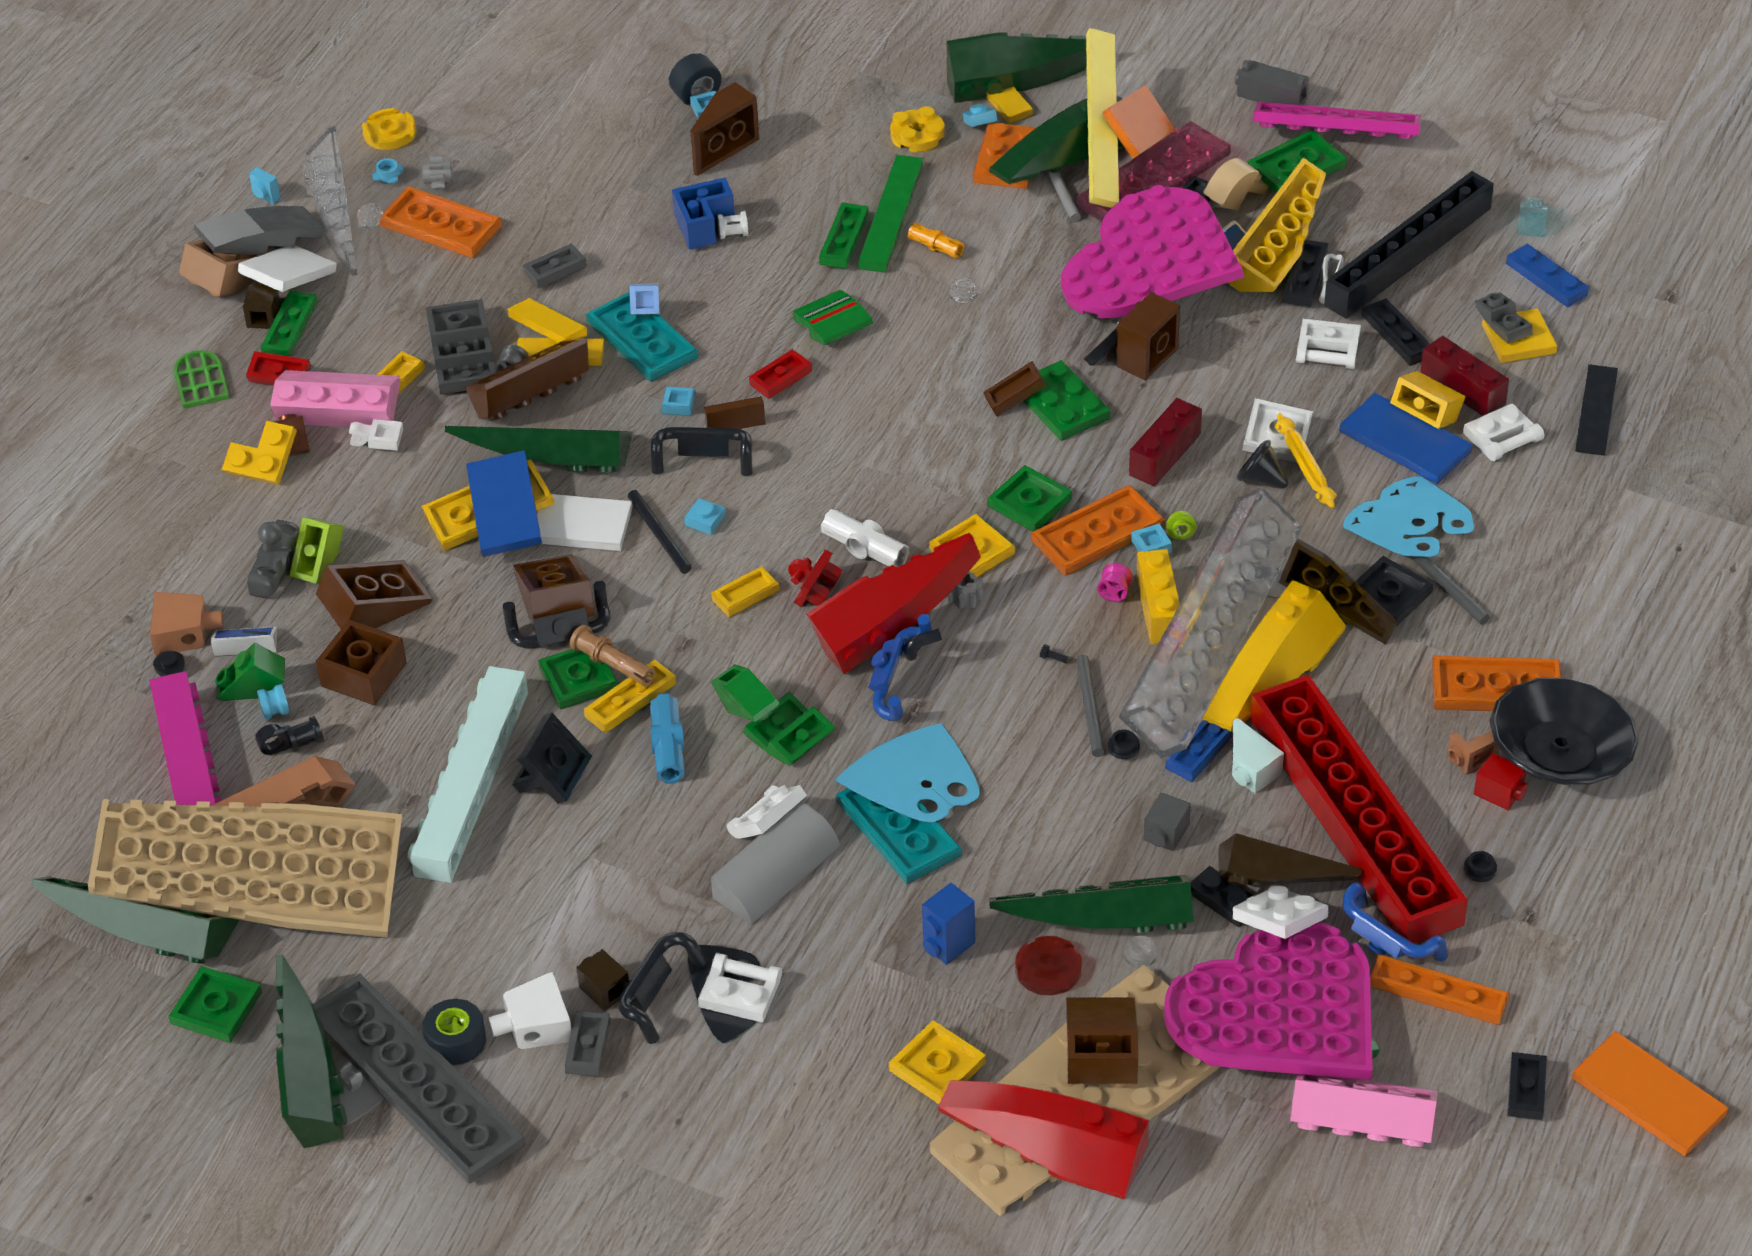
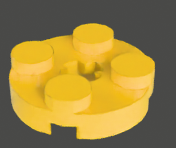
(906, 123)

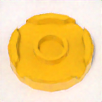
(389, 129)

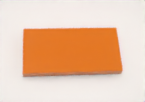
(440, 222)
(1095, 530)
(1480, 681)
(1650, 1093)

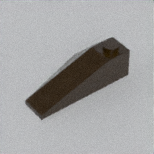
(1343, 593)
(1258, 862)

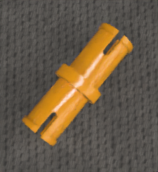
(936, 240)

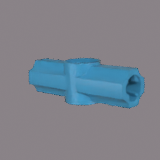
(667, 738)

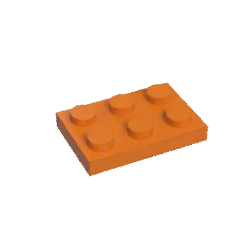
(996, 143)

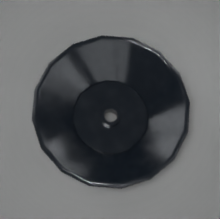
(1564, 731)

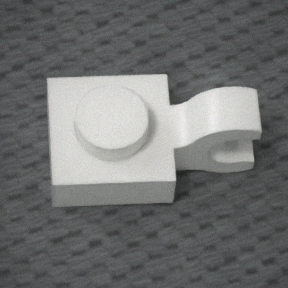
(379, 435)

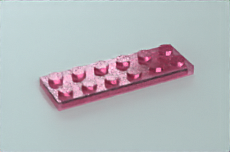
(1167, 163)

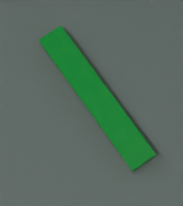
(890, 213)

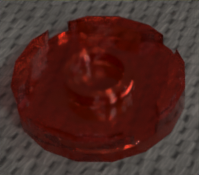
(1048, 965)

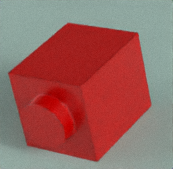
(1500, 782)

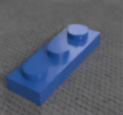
(1547, 275)

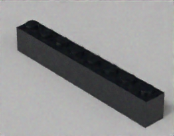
(1408, 244)

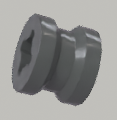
(509, 355)

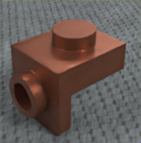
(300, 442)

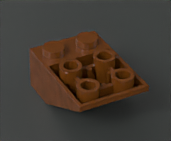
(1102, 1040)

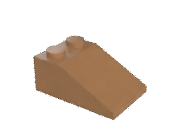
(214, 270)

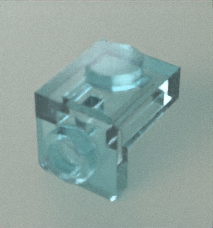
(1533, 217)

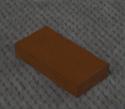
(1014, 388)
(736, 414)

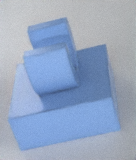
(644, 298)

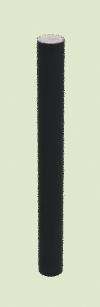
(659, 531)

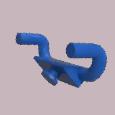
(885, 665)
(1383, 938)

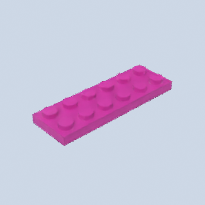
(1325, 118)

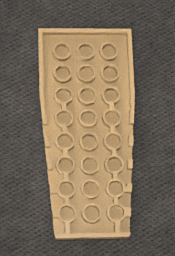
(252, 863)
(1163, 1078)

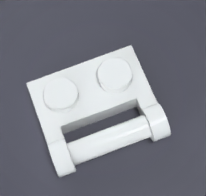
(1328, 336)
(1499, 426)
(766, 811)
(737, 996)

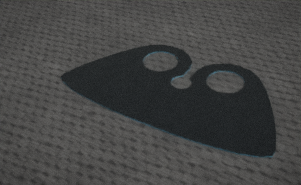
(722, 1025)

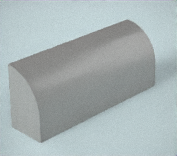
(774, 863)

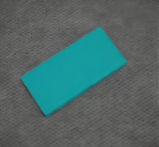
(642, 338)
(905, 843)

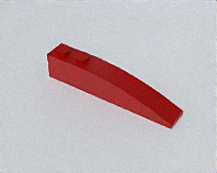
(878, 608)
(1060, 1132)

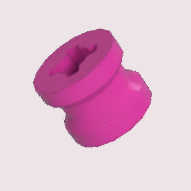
(1115, 582)

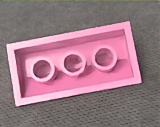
(335, 397)
(1364, 1107)

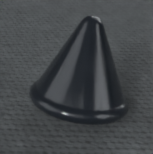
(1263, 468)

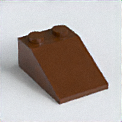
(724, 127)
(553, 586)
(371, 592)

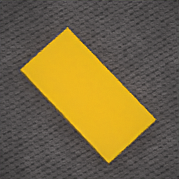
(454, 517)

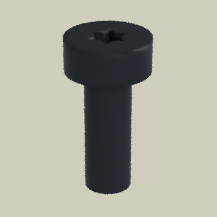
(1047, 652)

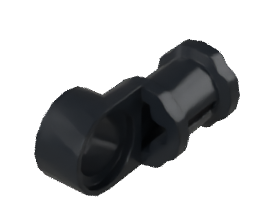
(288, 736)

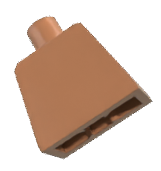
(181, 622)

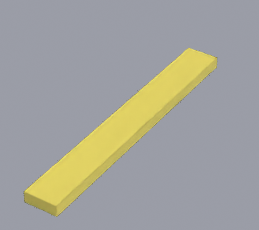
(1101, 137)

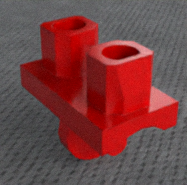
(823, 570)

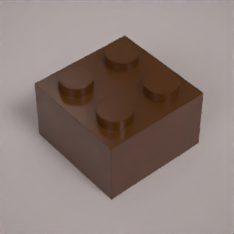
(1148, 335)
(361, 662)

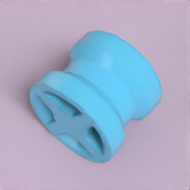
(273, 702)

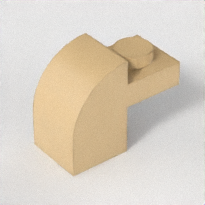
(1232, 183)

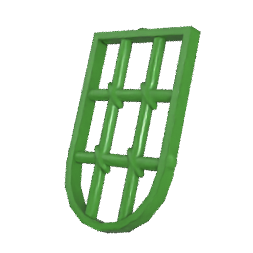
(195, 387)

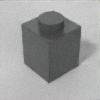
(1167, 821)

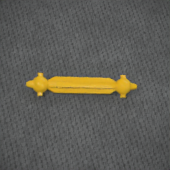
(1305, 461)

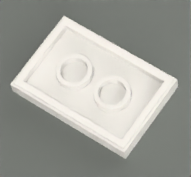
(287, 268)
(585, 522)

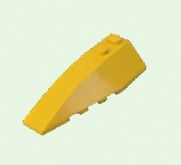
(1279, 232)
(1282, 647)

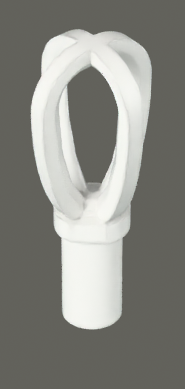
(1326, 264)

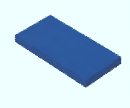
(1405, 438)
(503, 503)

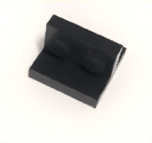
(551, 760)

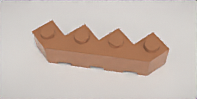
(309, 782)

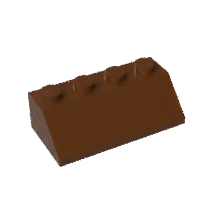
(529, 378)

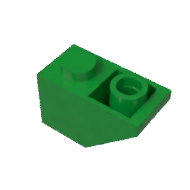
(249, 672)
(744, 694)

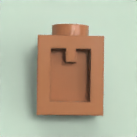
(1473, 754)

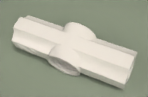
(864, 539)

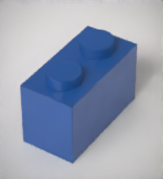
(948, 923)

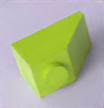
(315, 548)

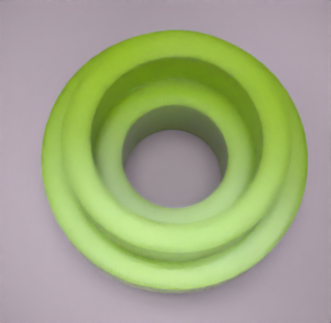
(1181, 518)

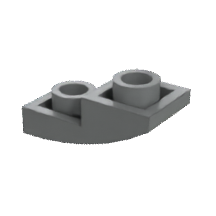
(1502, 317)

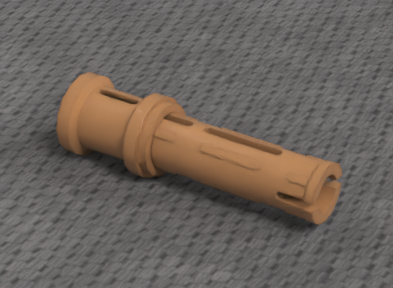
(602, 650)

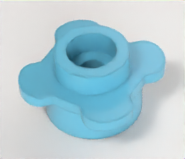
(387, 171)

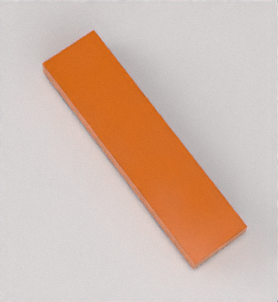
(1439, 989)

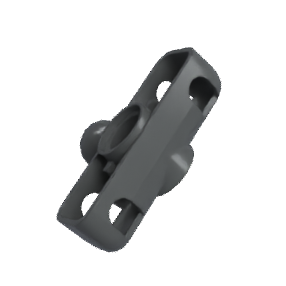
(273, 557)

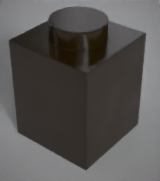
(261, 306)
(602, 979)

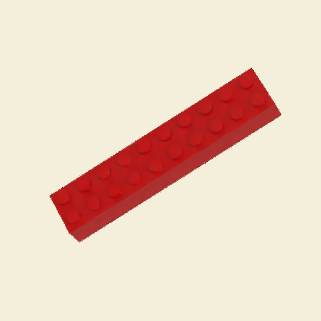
(1359, 811)

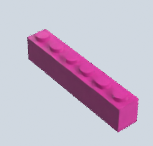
(184, 740)

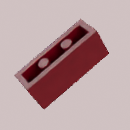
(1466, 374)
(1165, 442)

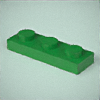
(843, 235)
(289, 323)

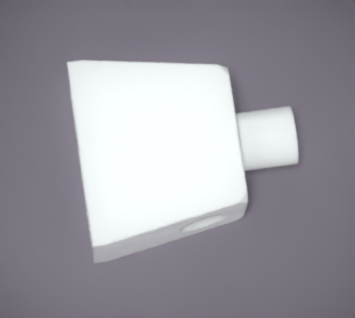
(534, 1014)

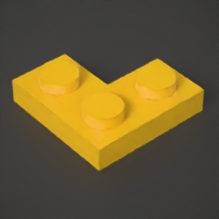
(266, 461)

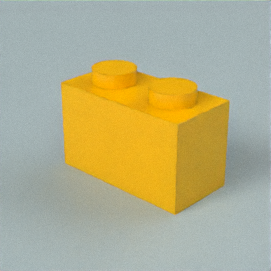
(1427, 399)

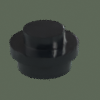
(169, 663)
(1124, 744)
(1480, 866)

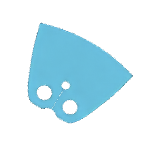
(896, 769)

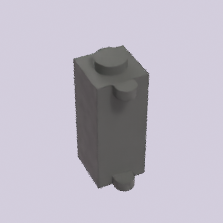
(1271, 84)

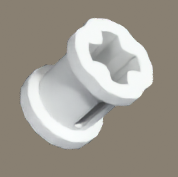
(732, 225)

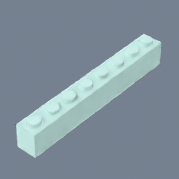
(468, 775)

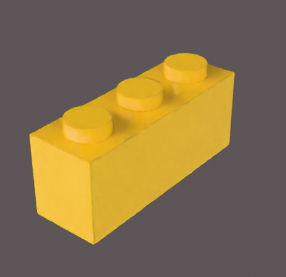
(1156, 591)

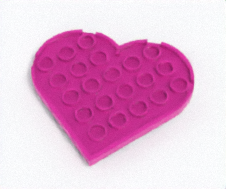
(1150, 243)
(1279, 1006)

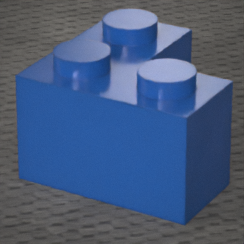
(698, 208)

